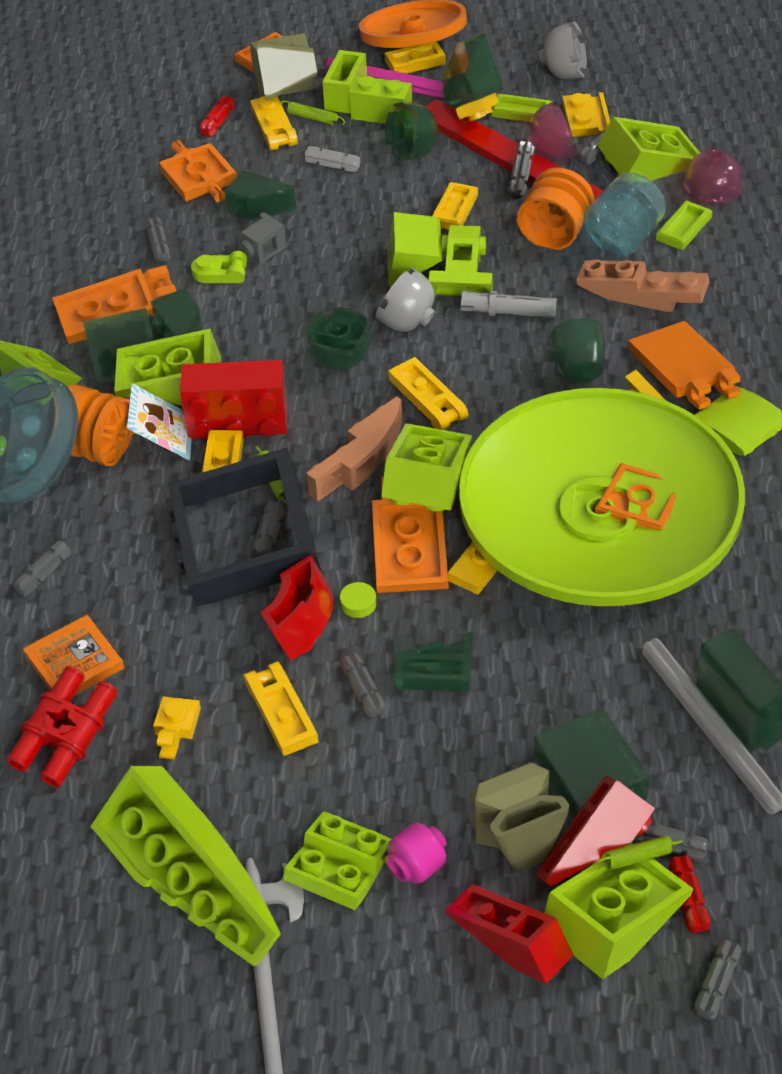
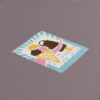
(158, 421)

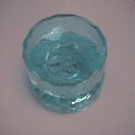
(625, 213)

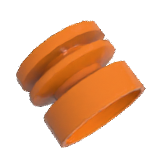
(555, 208)
(101, 425)

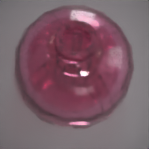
(551, 133)
(713, 178)

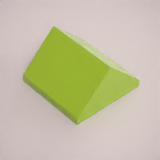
(412, 243)
(19, 356)

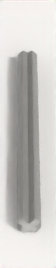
(713, 726)

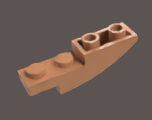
(632, 284)
(367, 449)

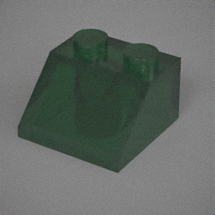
(470, 72)
(114, 332)

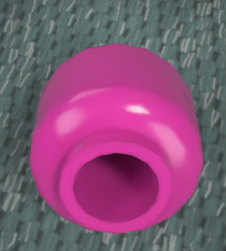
(416, 853)

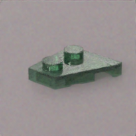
(436, 666)

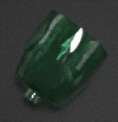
(579, 349)

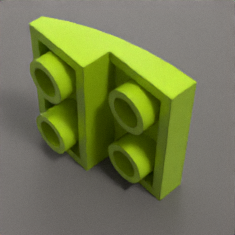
(743, 420)
(338, 860)

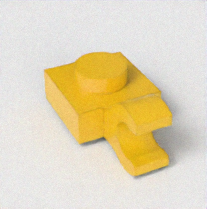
(175, 721)

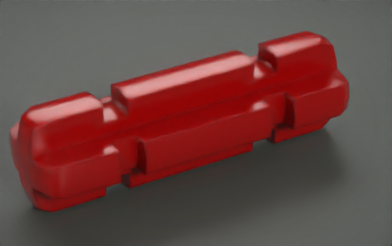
(216, 116)
(697, 916)

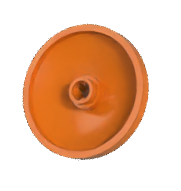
(413, 23)

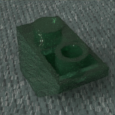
(255, 194)
(175, 314)

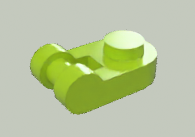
(220, 268)

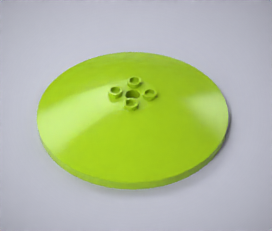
(546, 467)

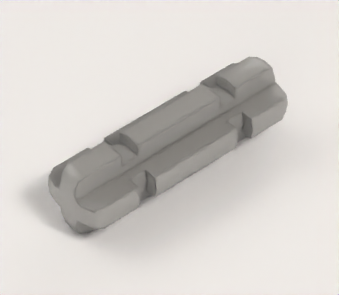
(332, 159)

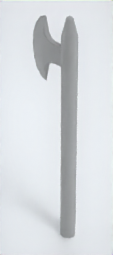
(272, 894)

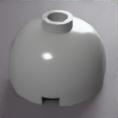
(564, 52)
(408, 302)

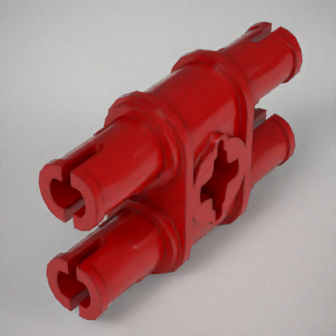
(57, 711)

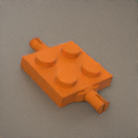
(197, 171)

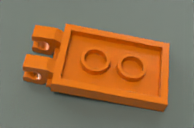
(111, 297)
(685, 363)
(408, 547)

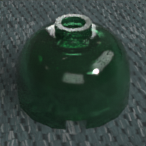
(413, 126)
(339, 338)

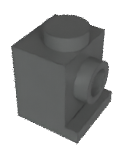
(263, 239)

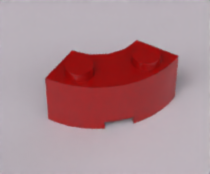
(300, 608)

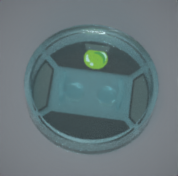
(35, 433)

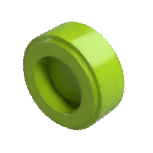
(358, 600)

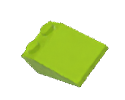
(646, 148)
(158, 364)
(425, 467)
(615, 911)

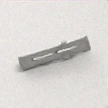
(508, 304)

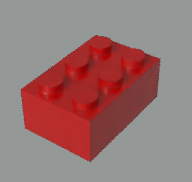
(234, 397)

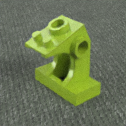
(464, 251)

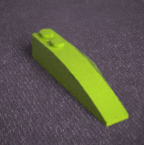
(184, 858)

